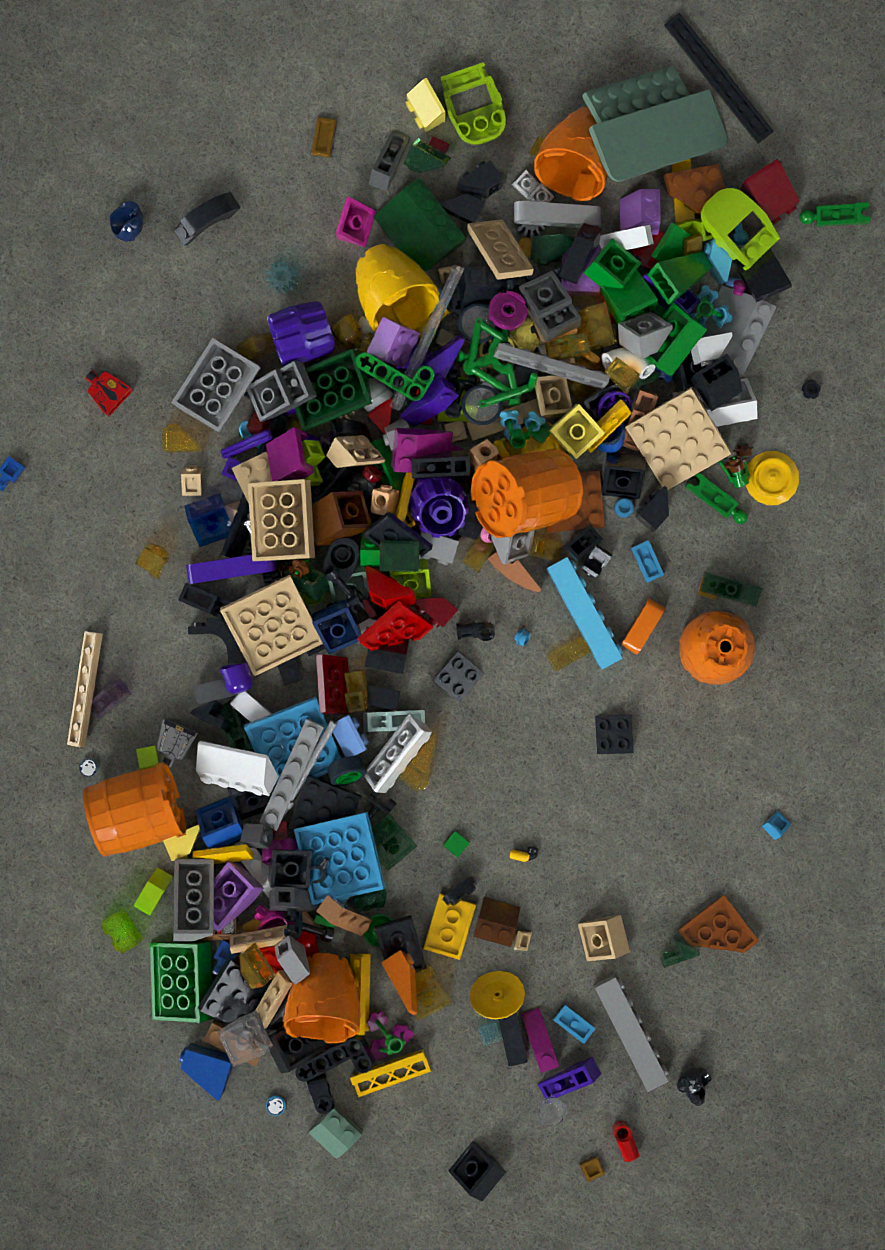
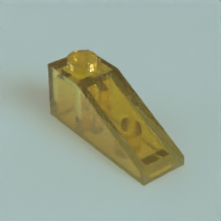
(419, 768)

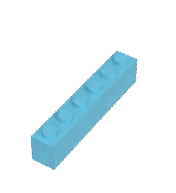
(584, 613)

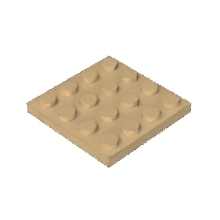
(678, 439)
(271, 625)

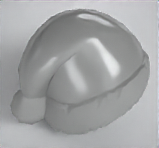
(379, 393)

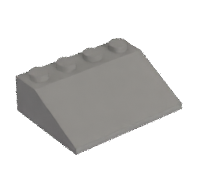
(747, 325)
(215, 385)

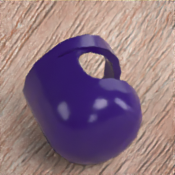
(237, 677)

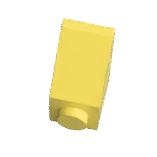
(180, 847)

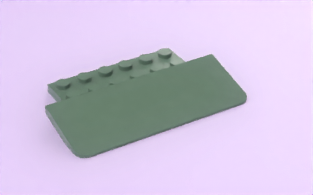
(652, 123)

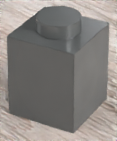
(257, 836)

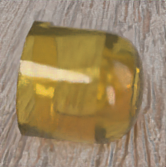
(347, 331)
(152, 559)

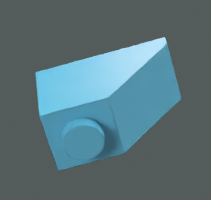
(720, 261)

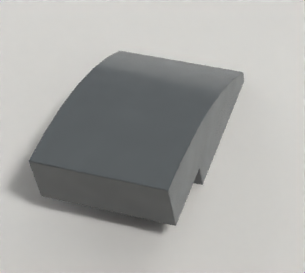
(550, 306)
(281, 391)

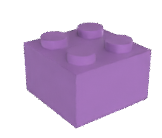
(393, 342)

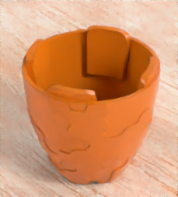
(570, 160)
(701, 647)
(324, 1002)

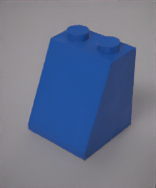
(206, 1068)

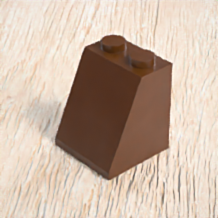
(339, 516)

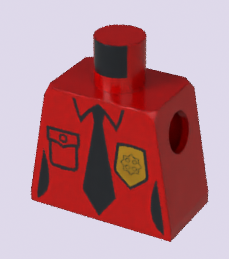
(107, 391)

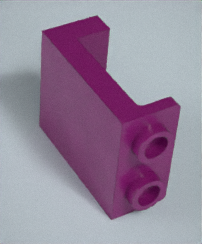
(287, 457)

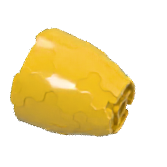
(394, 288)

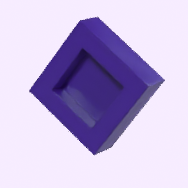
(227, 471)

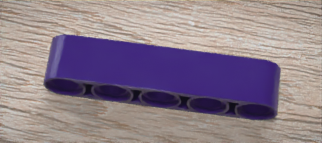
(227, 569)

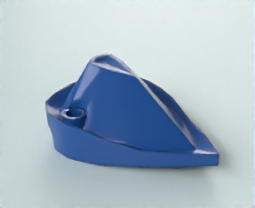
(614, 440)

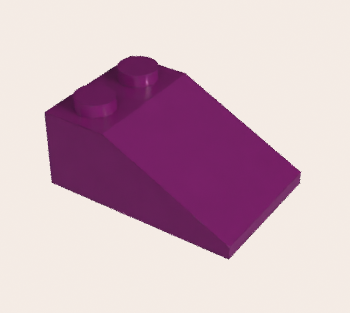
(417, 443)

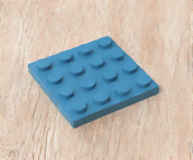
(278, 733)
(352, 855)

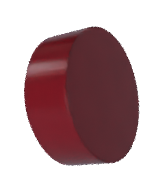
(372, 473)

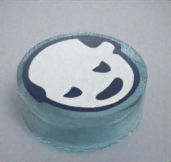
(88, 767)

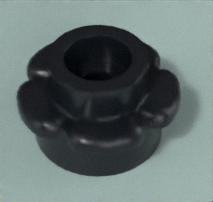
(811, 384)

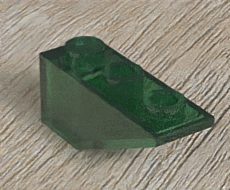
(731, 590)

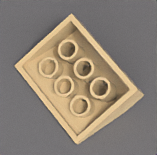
(281, 520)

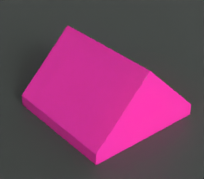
(355, 222)

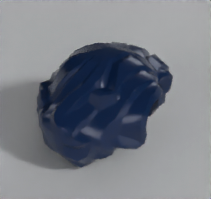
(126, 221)

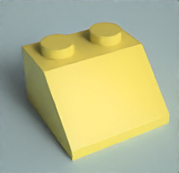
(425, 106)
(576, 431)

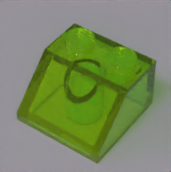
(122, 931)

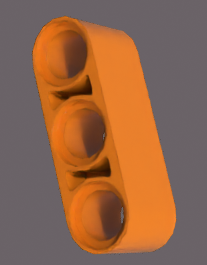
(643, 626)

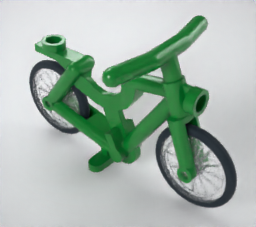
(481, 402)

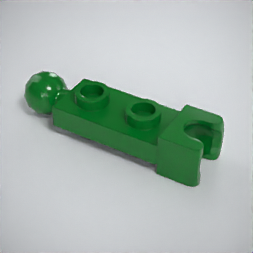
(836, 215)
(717, 499)

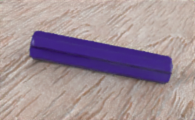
(246, 444)

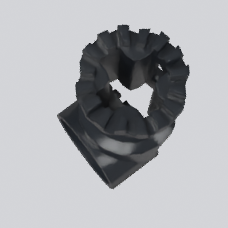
(474, 630)

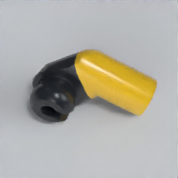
(524, 856)

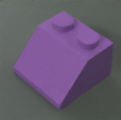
(641, 209)

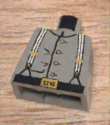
(175, 741)

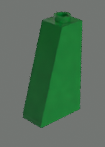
(679, 274)

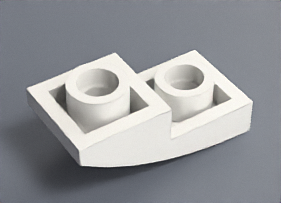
(531, 189)

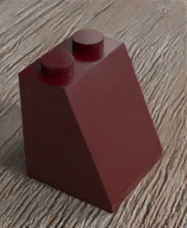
(772, 191)

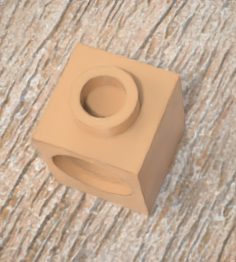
(485, 448)
(379, 504)

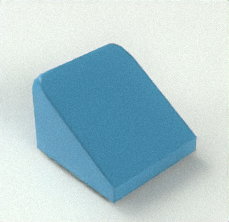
(776, 825)

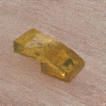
(568, 653)
(357, 691)

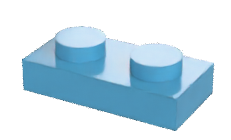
(647, 561)
(574, 1023)

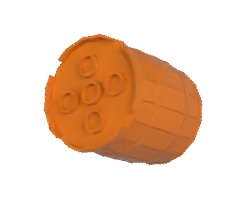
(526, 492)
(134, 810)

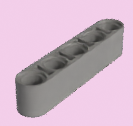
(556, 214)

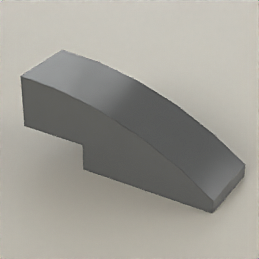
(214, 691)

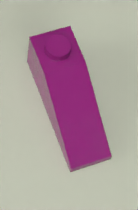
(540, 1040)

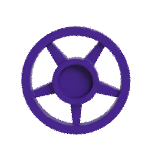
(612, 402)

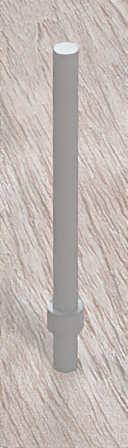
(317, 751)

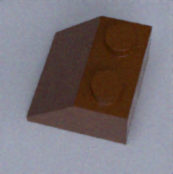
(497, 922)

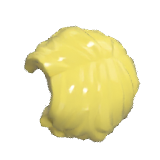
(523, 337)

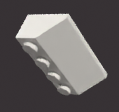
(738, 409)
(397, 754)
(235, 768)

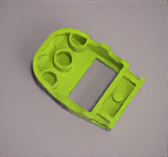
(480, 124)
(725, 212)

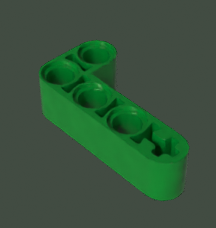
(391, 373)

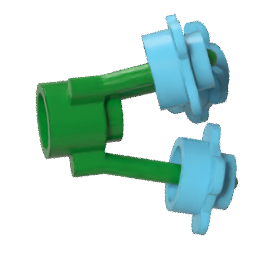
(706, 309)
(516, 436)

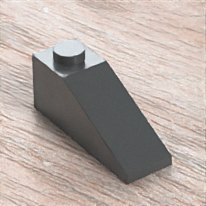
(388, 161)

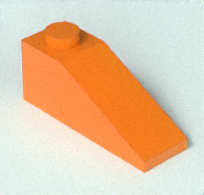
(403, 977)

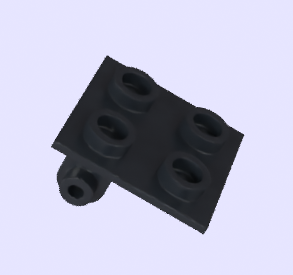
(458, 676)
(614, 734)

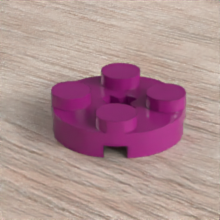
(502, 319)

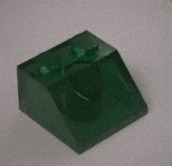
(391, 842)

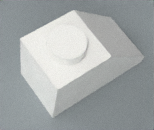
(710, 348)

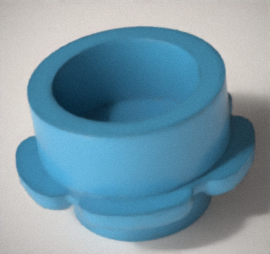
(522, 637)

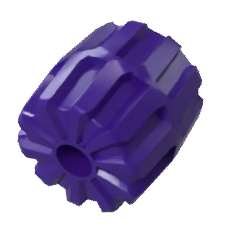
(301, 333)
(438, 505)

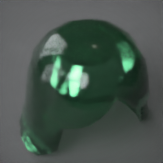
(370, 900)

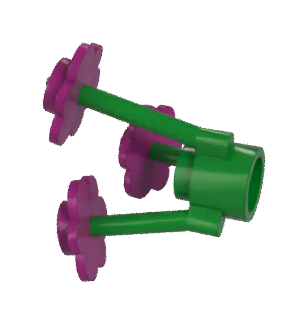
(393, 1042)

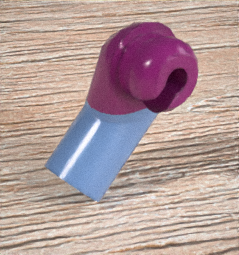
(737, 284)

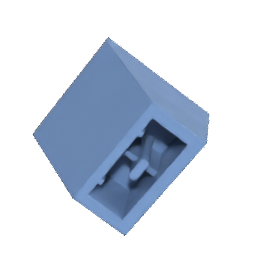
(349, 736)

